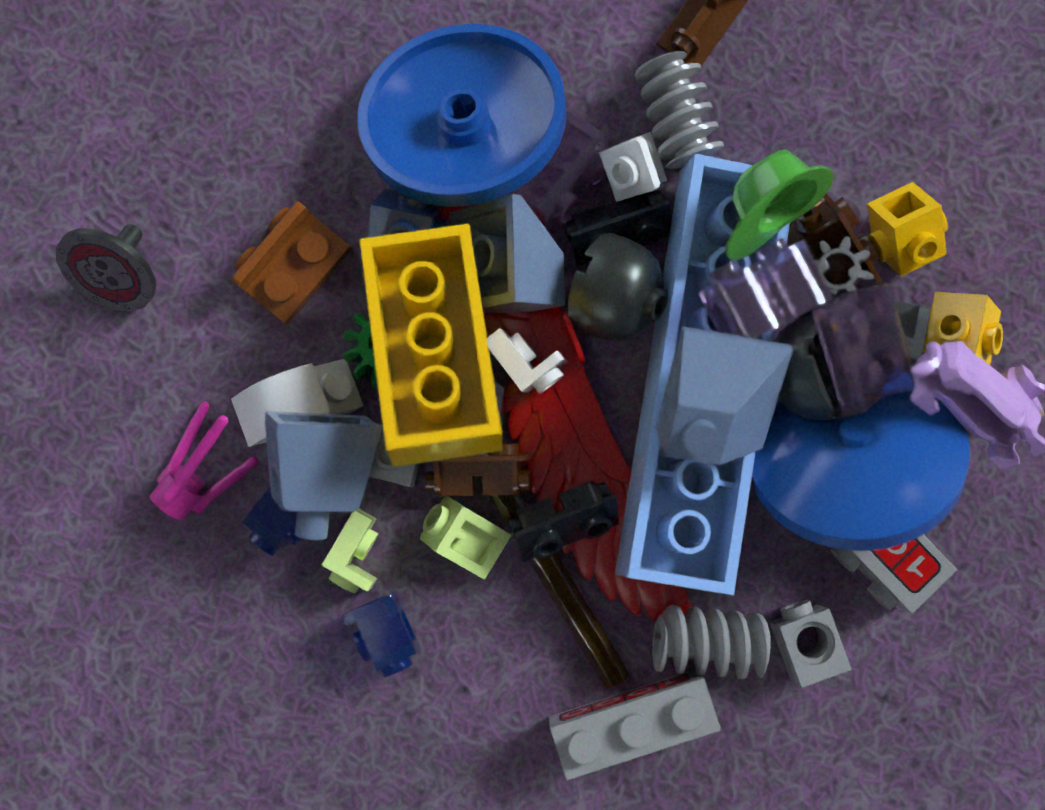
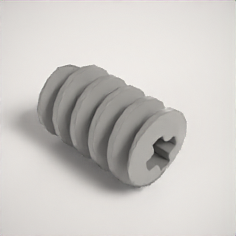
(675, 109)
(711, 638)

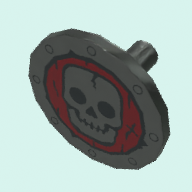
(107, 267)

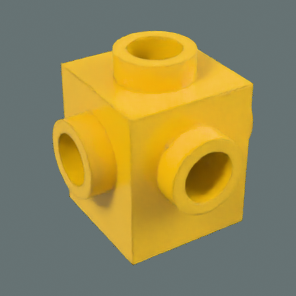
(907, 228)
(965, 319)

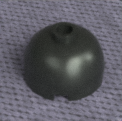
(617, 291)
(808, 381)

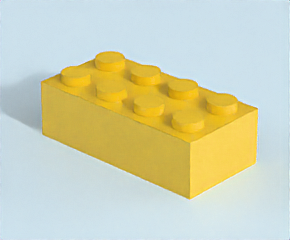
(430, 346)

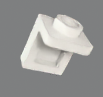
(633, 167)

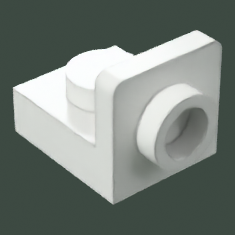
(515, 358)

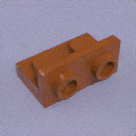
(290, 262)

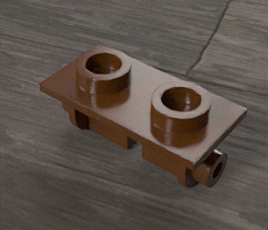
(699, 27)
(831, 224)
(499, 473)

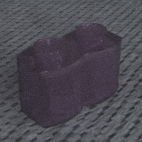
(765, 293)

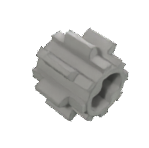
(854, 272)

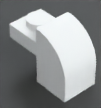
(303, 389)

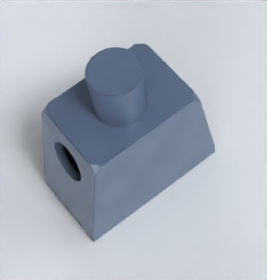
(319, 465)

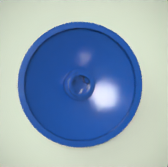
(462, 115)
(864, 476)

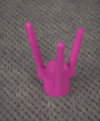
(179, 485)

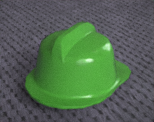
(773, 196)

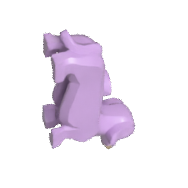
(985, 402)

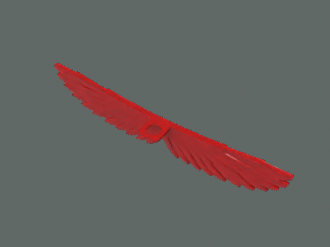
(574, 447)

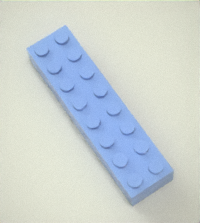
(681, 513)

